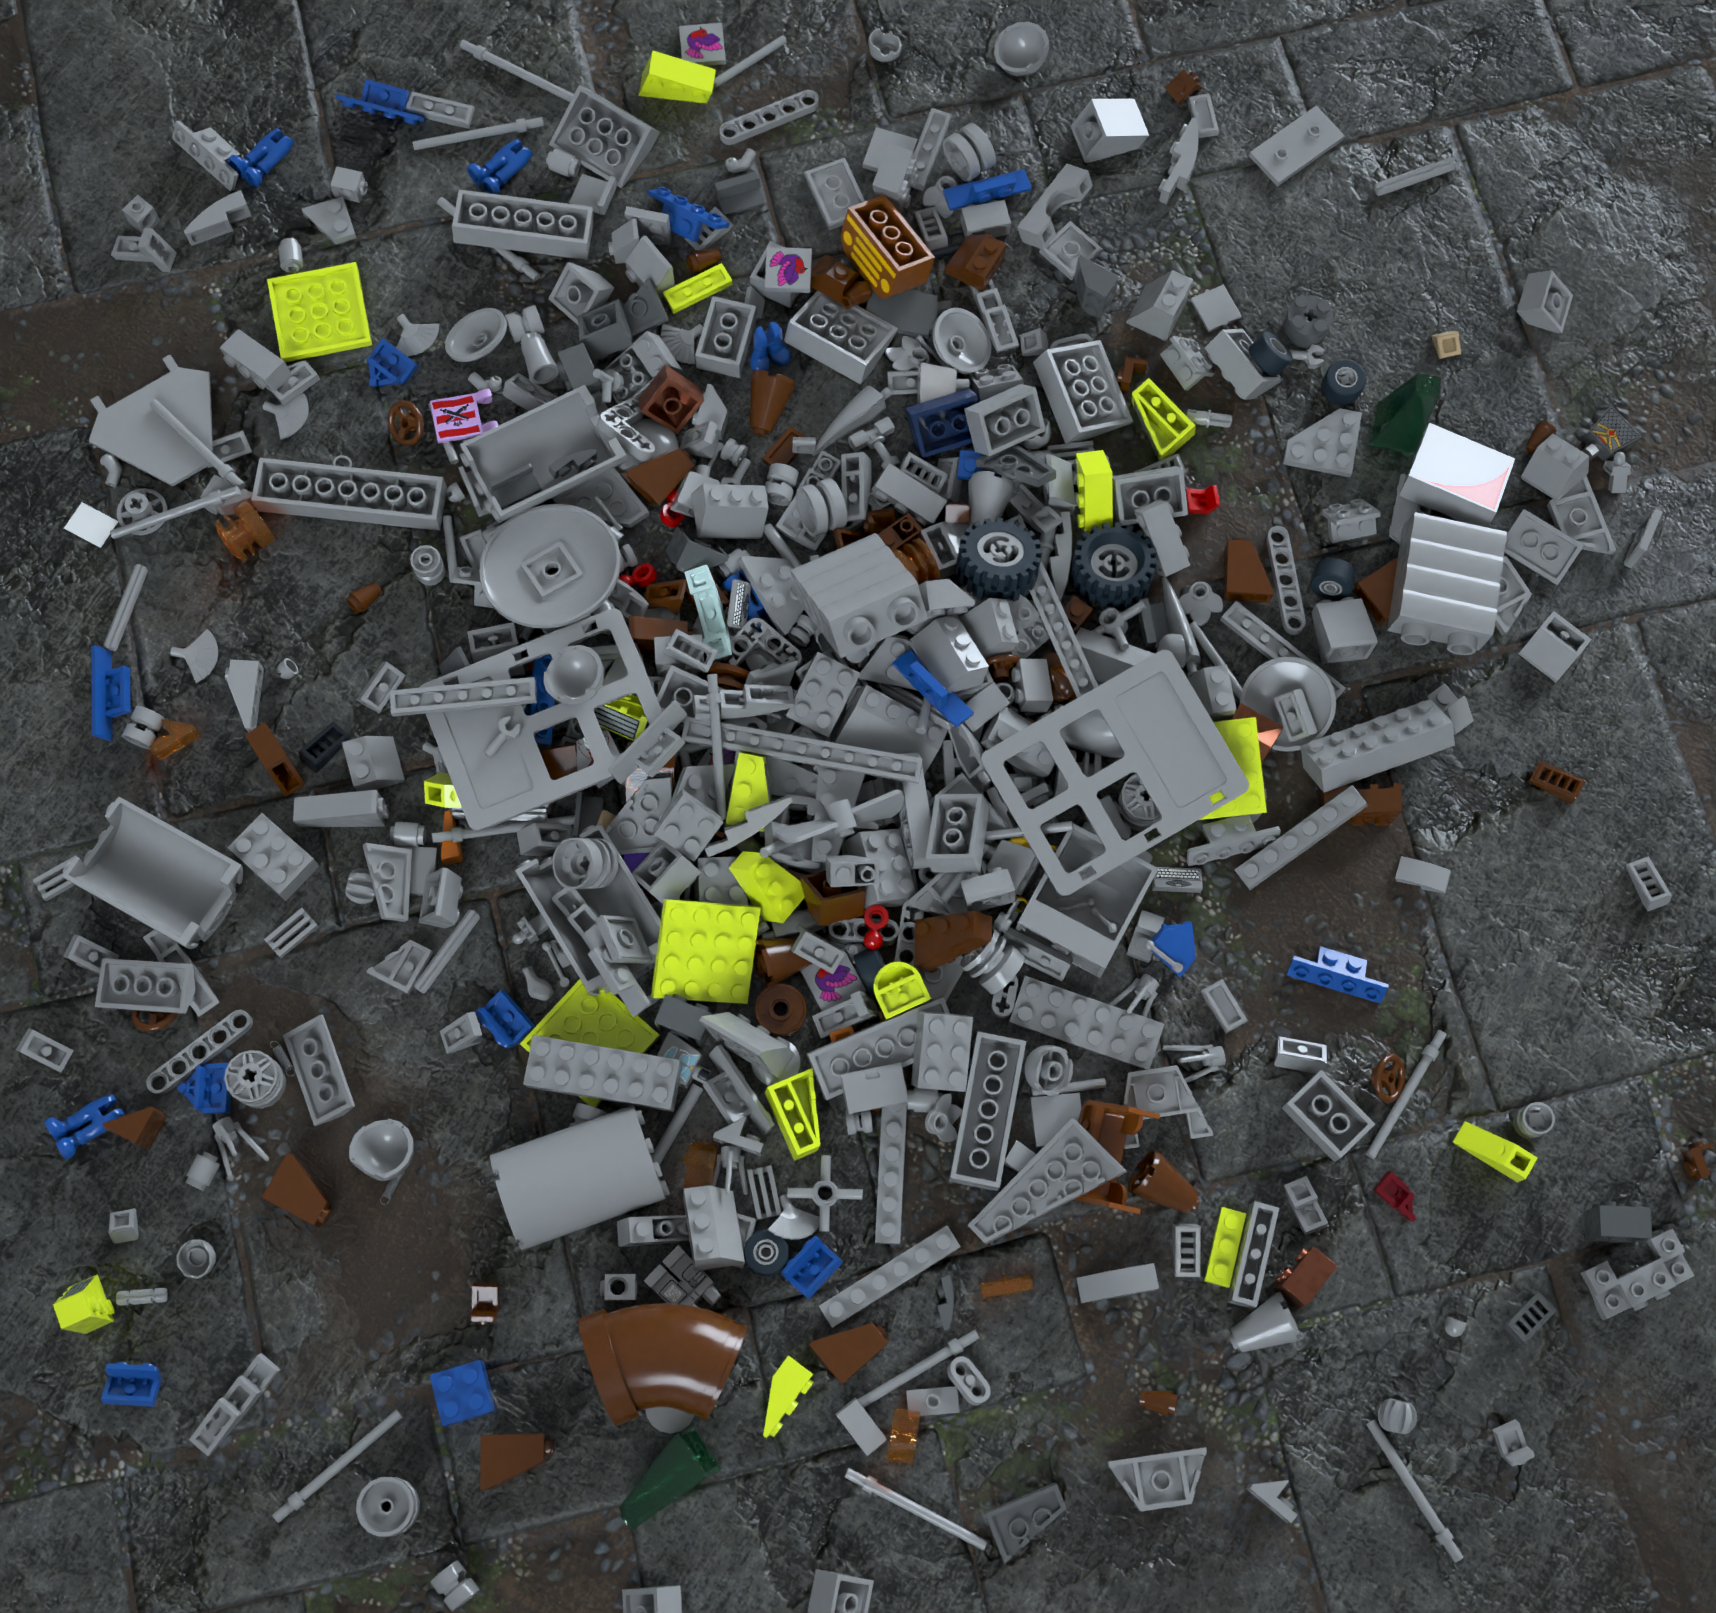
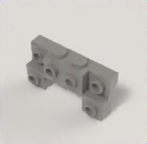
(1026, 620)
(1648, 1281)

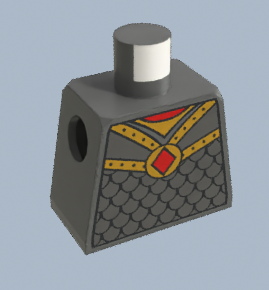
(1610, 436)

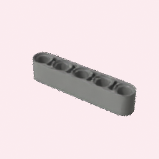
(915, 819)

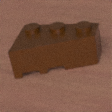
(1382, 804)
(949, 936)

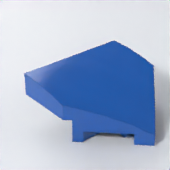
(389, 365)
(1176, 943)
(208, 1089)

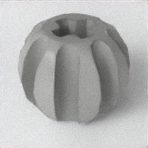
(360, 886)
(1397, 1416)

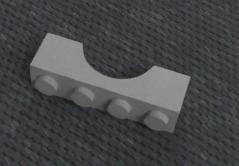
(1068, 186)

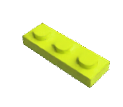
(697, 288)
(1225, 1247)

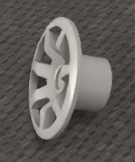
(140, 508)

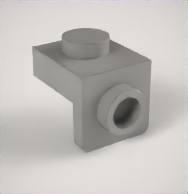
(1512, 1443)

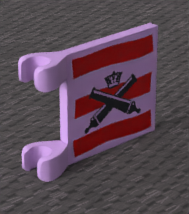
(459, 416)

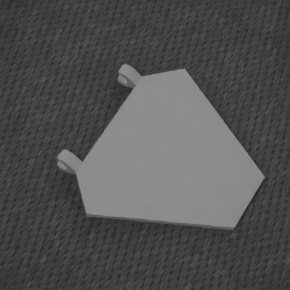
(145, 439)

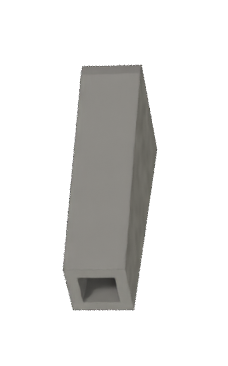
(341, 810)

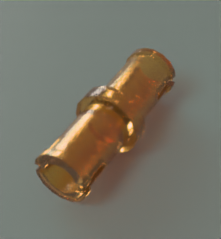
(1006, 1286)

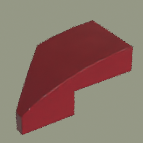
(1396, 1194)

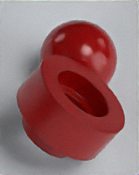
(669, 517)
(642, 576)
(873, 939)

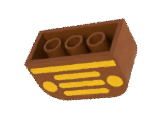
(885, 248)

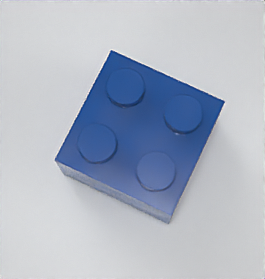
(462, 1393)

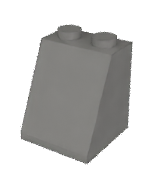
(1109, 128)
(1161, 304)
(991, 627)
(1343, 630)
(1215, 692)

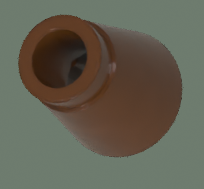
(702, 259)
(857, 294)
(1539, 435)
(363, 597)
(1159, 1401)

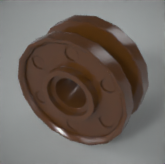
(728, 676)
(781, 995)

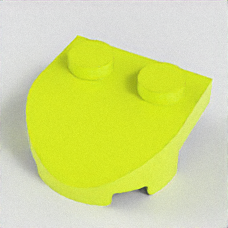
(899, 988)

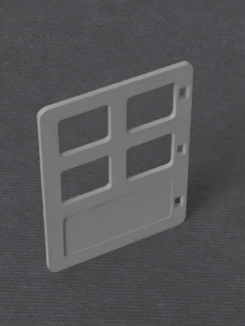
(1164, 742)
(516, 775)

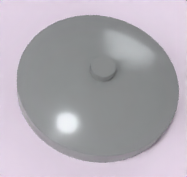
(1281, 677)

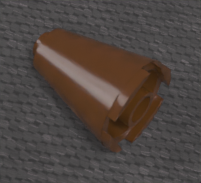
(767, 400)
(776, 960)
(1163, 1184)

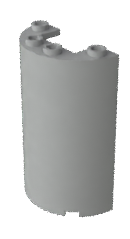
(539, 440)
(158, 875)
(619, 898)
(577, 1177)

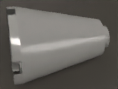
(988, 496)
(1266, 1326)

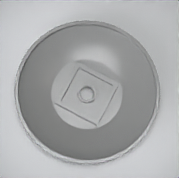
(543, 539)

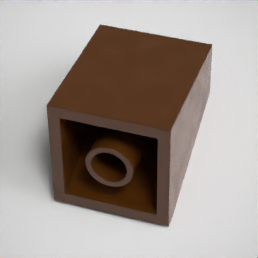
(512, 1456)

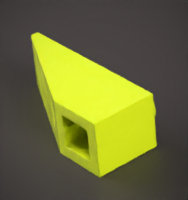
(440, 791)
(1495, 1151)
(785, 1387)

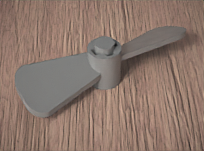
(844, 818)

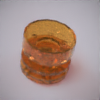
(244, 531)
(918, 561)

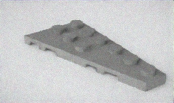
(1056, 1175)

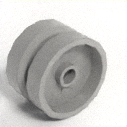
(969, 152)
(821, 507)
(377, 1518)

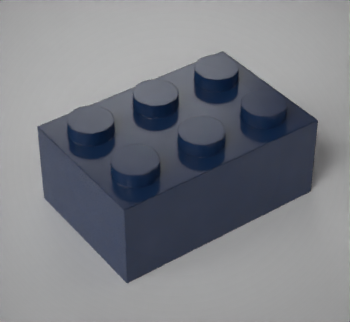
(941, 423)

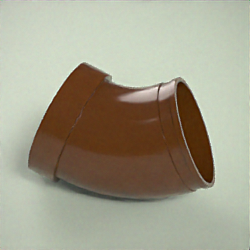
(660, 1357)

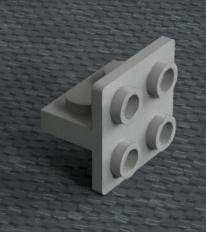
(1186, 361)
(1351, 520)

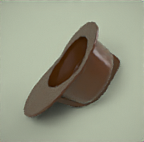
(1060, 684)

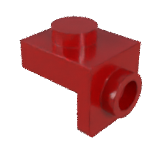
(1202, 501)

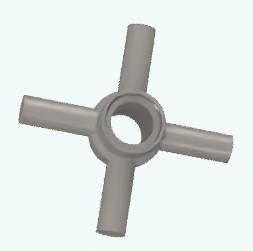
(1115, 622)
(825, 1204)

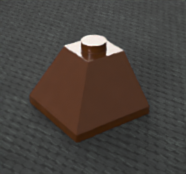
(833, 278)

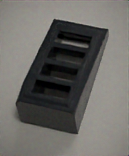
(318, 741)

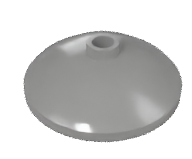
(476, 335)
(961, 340)
(657, 434)

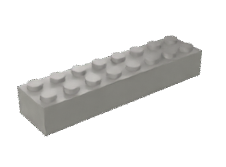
(349, 494)

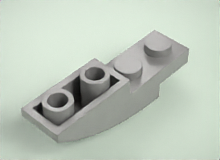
(1182, 161)

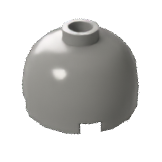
(1048, 1069)

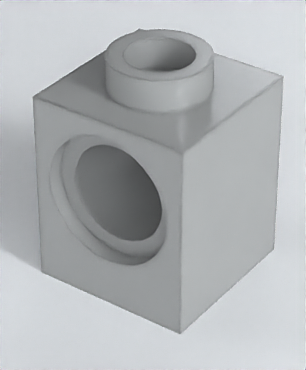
(348, 184)
(141, 214)
(629, 1293)

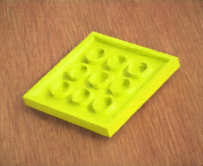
(319, 312)
(1243, 742)
(705, 951)
(594, 1021)

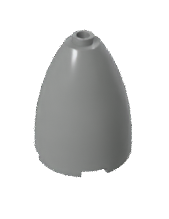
(1092, 736)

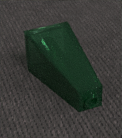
(1405, 414)
(673, 1474)

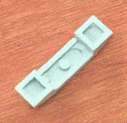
(710, 610)

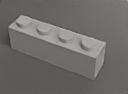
(1253, 1255)

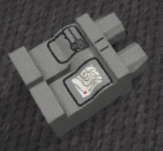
(692, 1284)

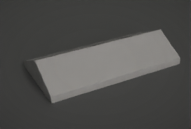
(1105, 655)
(145, 986)
(319, 1071)

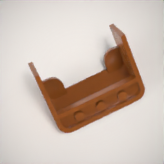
(1109, 1127)

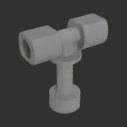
(874, 439)

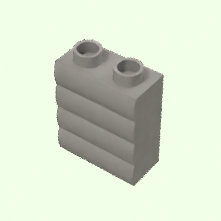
(1447, 583)
(859, 595)
(1076, 930)

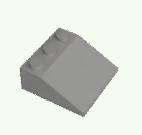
(749, 1042)

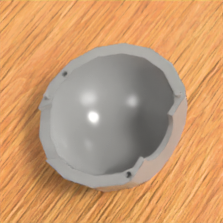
(1021, 48)
(574, 675)
(382, 1149)

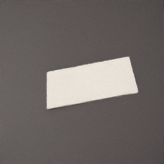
(91, 524)

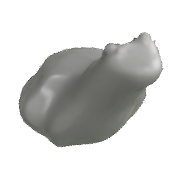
(537, 987)

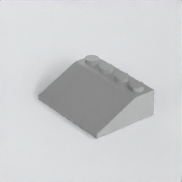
(603, 136)
(840, 336)
(1082, 391)
(888, 726)

